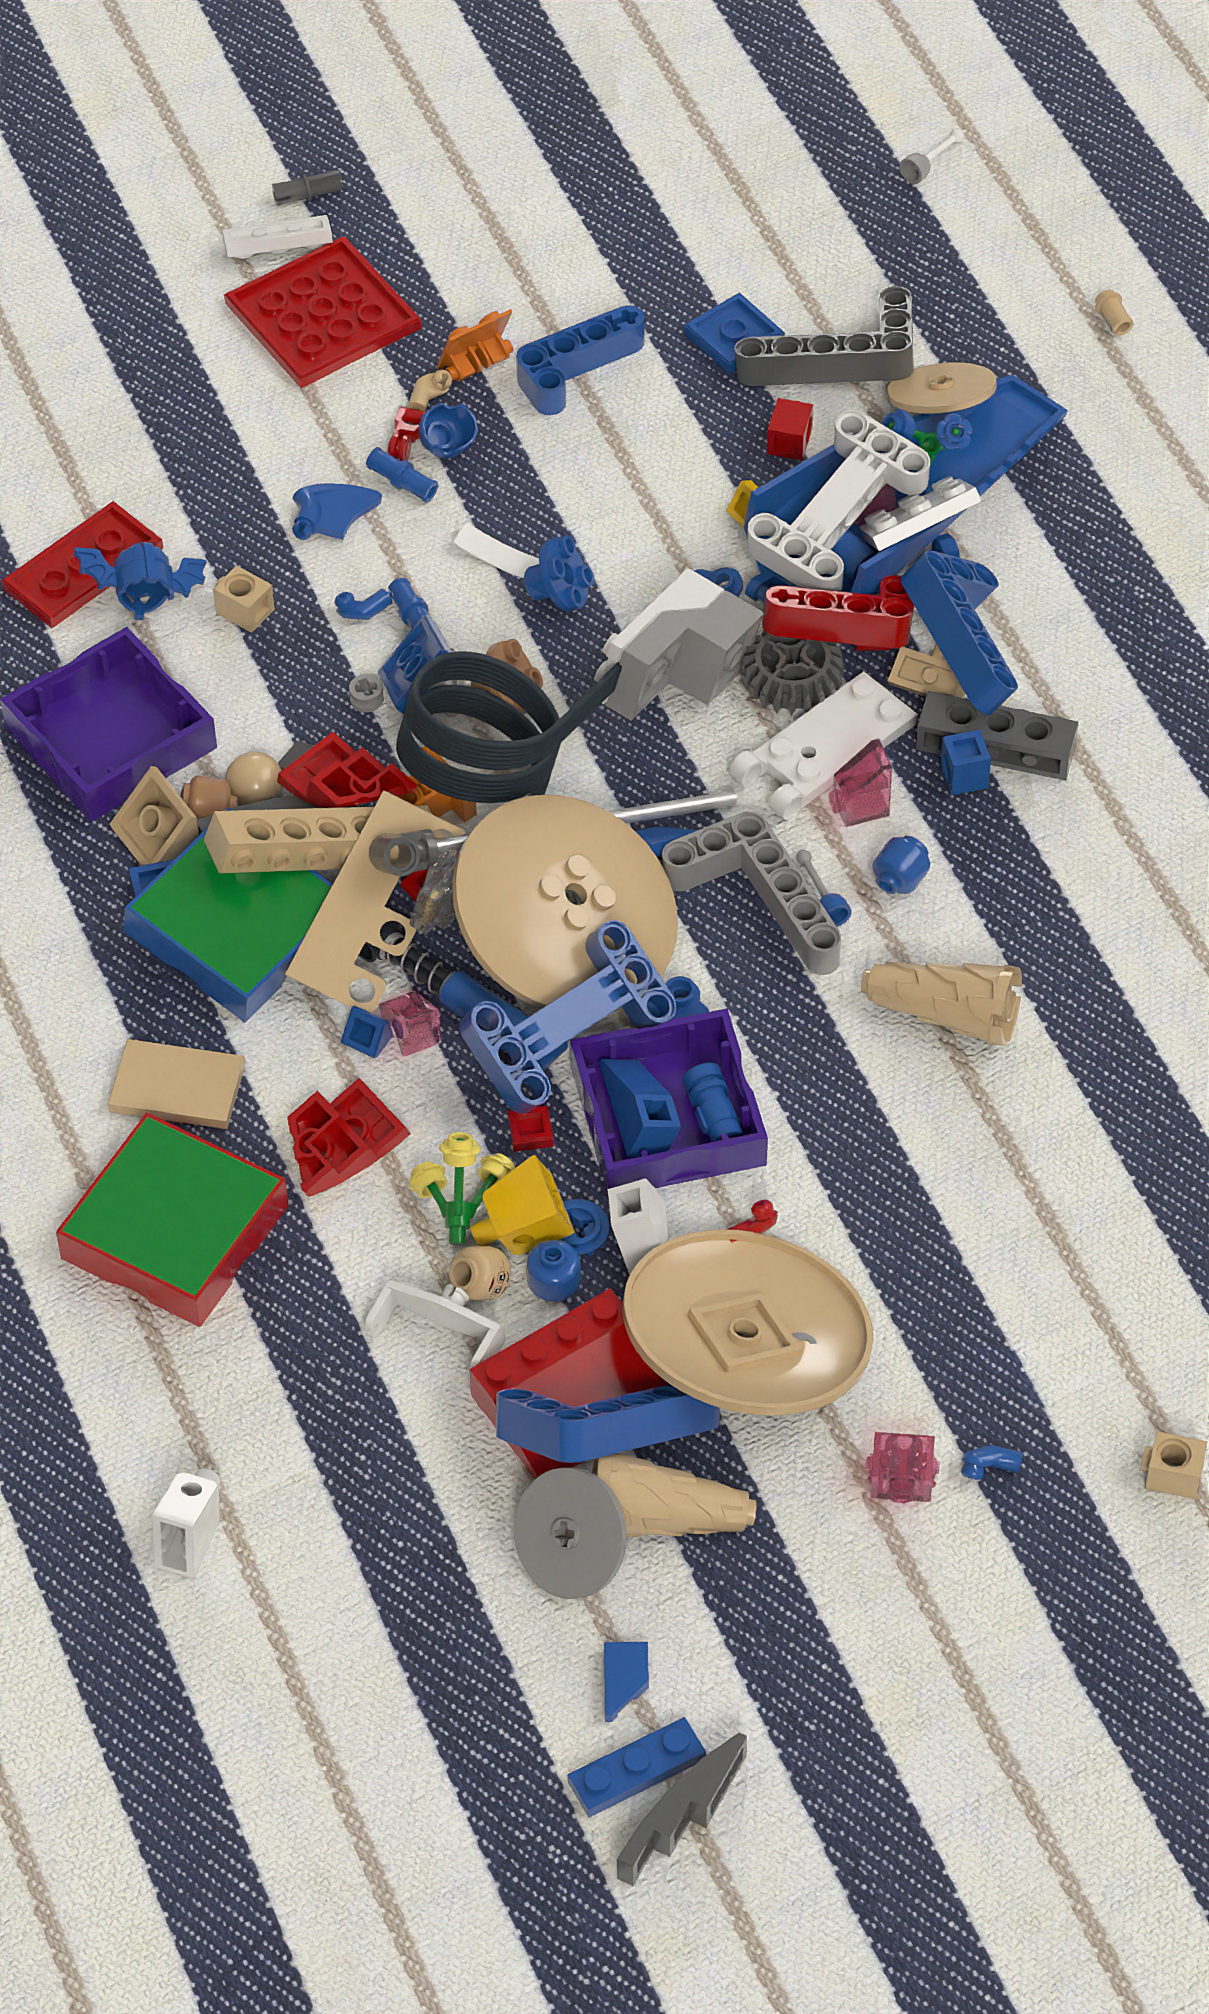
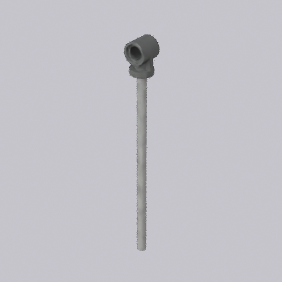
(421, 849)

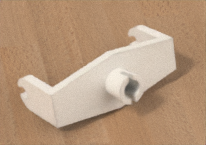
(444, 1309)

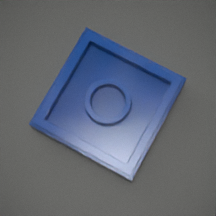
(725, 325)

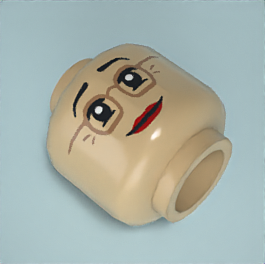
(480, 1272)

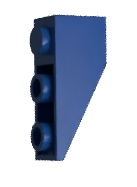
(640, 1106)

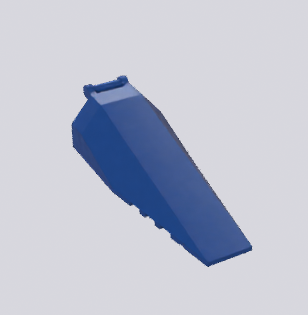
(1001, 435)

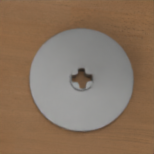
(582, 1504)

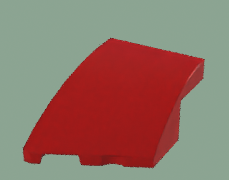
(340, 777)
(341, 1136)

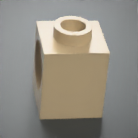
(243, 598)
(1178, 1480)

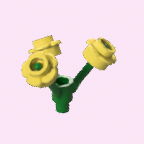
(429, 1181)

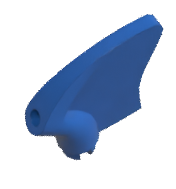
(331, 508)

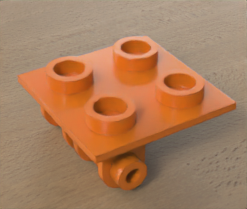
(476, 346)

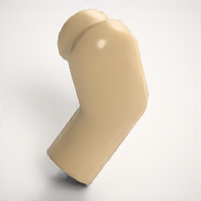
(429, 387)

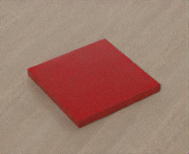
(322, 311)

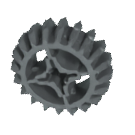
(794, 678)

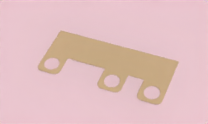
(357, 910)

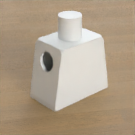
(187, 1504)

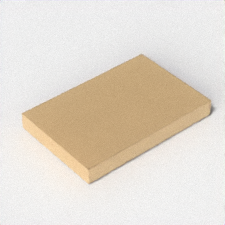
(177, 1083)

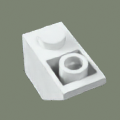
(637, 1220)

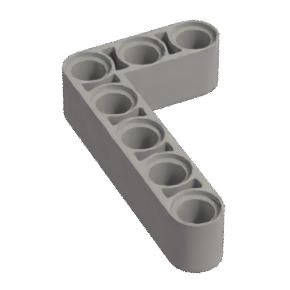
(752, 845)

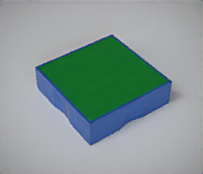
(226, 928)

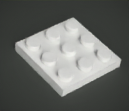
(918, 512)

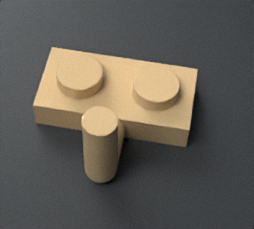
(924, 673)

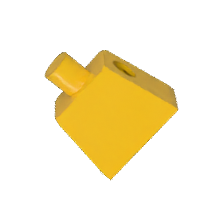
(523, 1210)

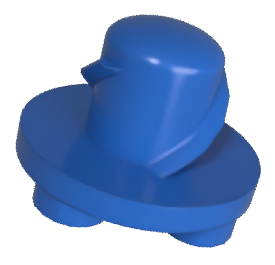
(559, 575)

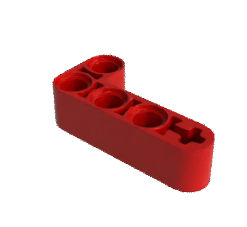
(841, 616)

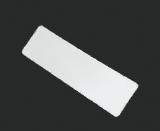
(493, 551)

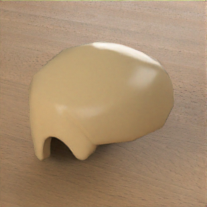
(253, 777)

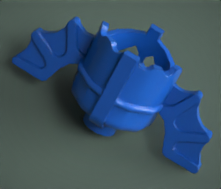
(141, 573)

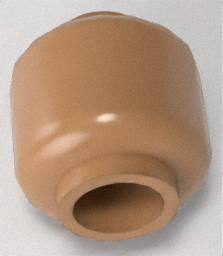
(207, 795)

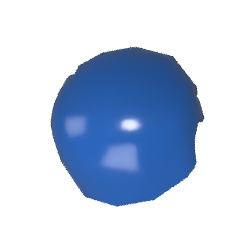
(447, 430)

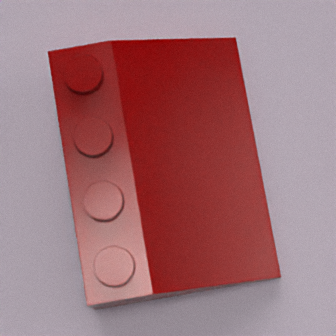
(570, 1360)

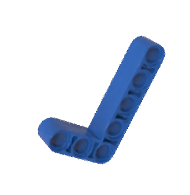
(946, 597)
(599, 1426)

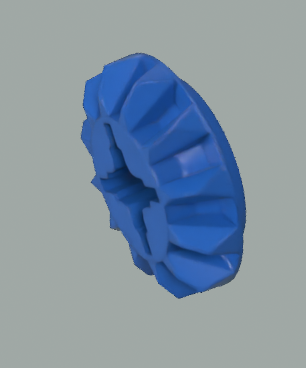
(593, 1220)

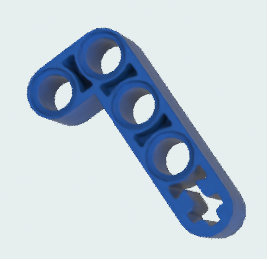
(573, 351)

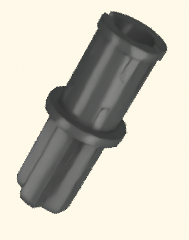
(307, 187)

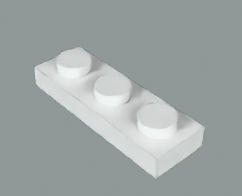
(277, 236)

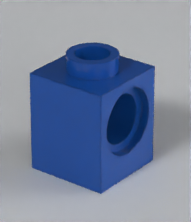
(965, 762)

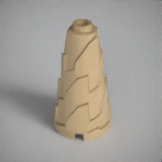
(967, 998)
(672, 1500)

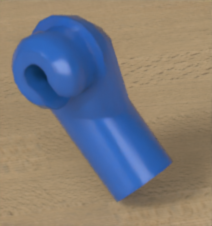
(362, 610)
(990, 1456)

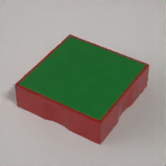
(172, 1218)

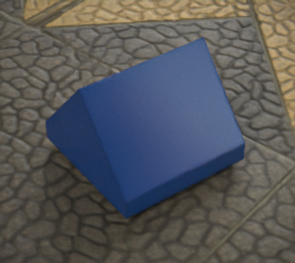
(366, 1032)

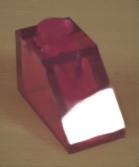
(863, 786)

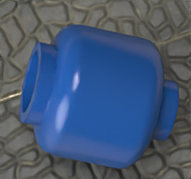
(901, 865)
(553, 1270)

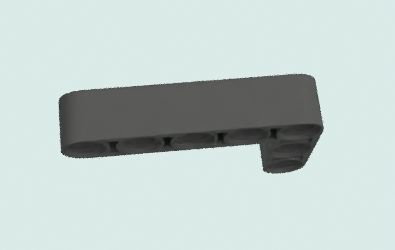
(836, 355)

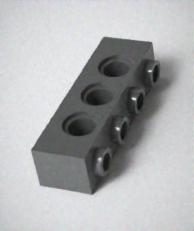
(1012, 736)

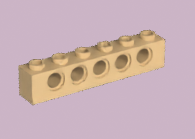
(286, 838)

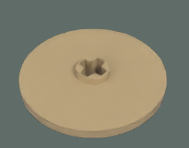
(942, 388)

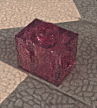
(902, 1467)

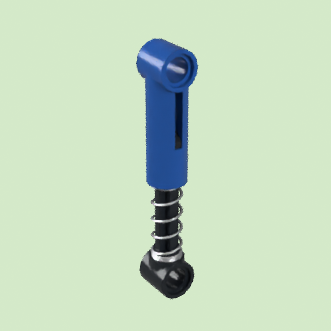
(456, 989)

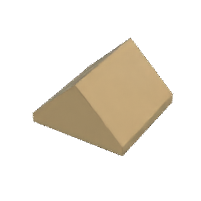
(155, 821)

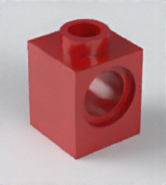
(790, 429)

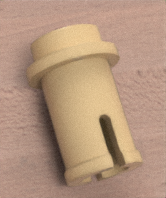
(1110, 306)

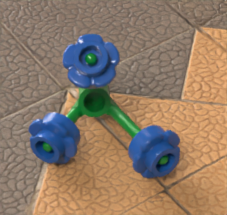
(949, 434)

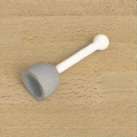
(917, 167)

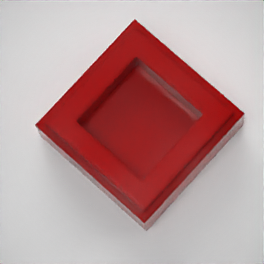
(531, 1129)

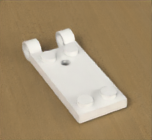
(833, 734)

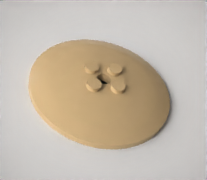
(515, 901)
(703, 1289)

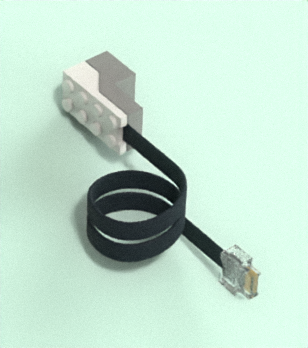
(682, 637)

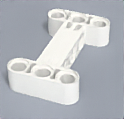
(838, 502)

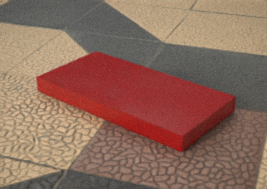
(52, 581)

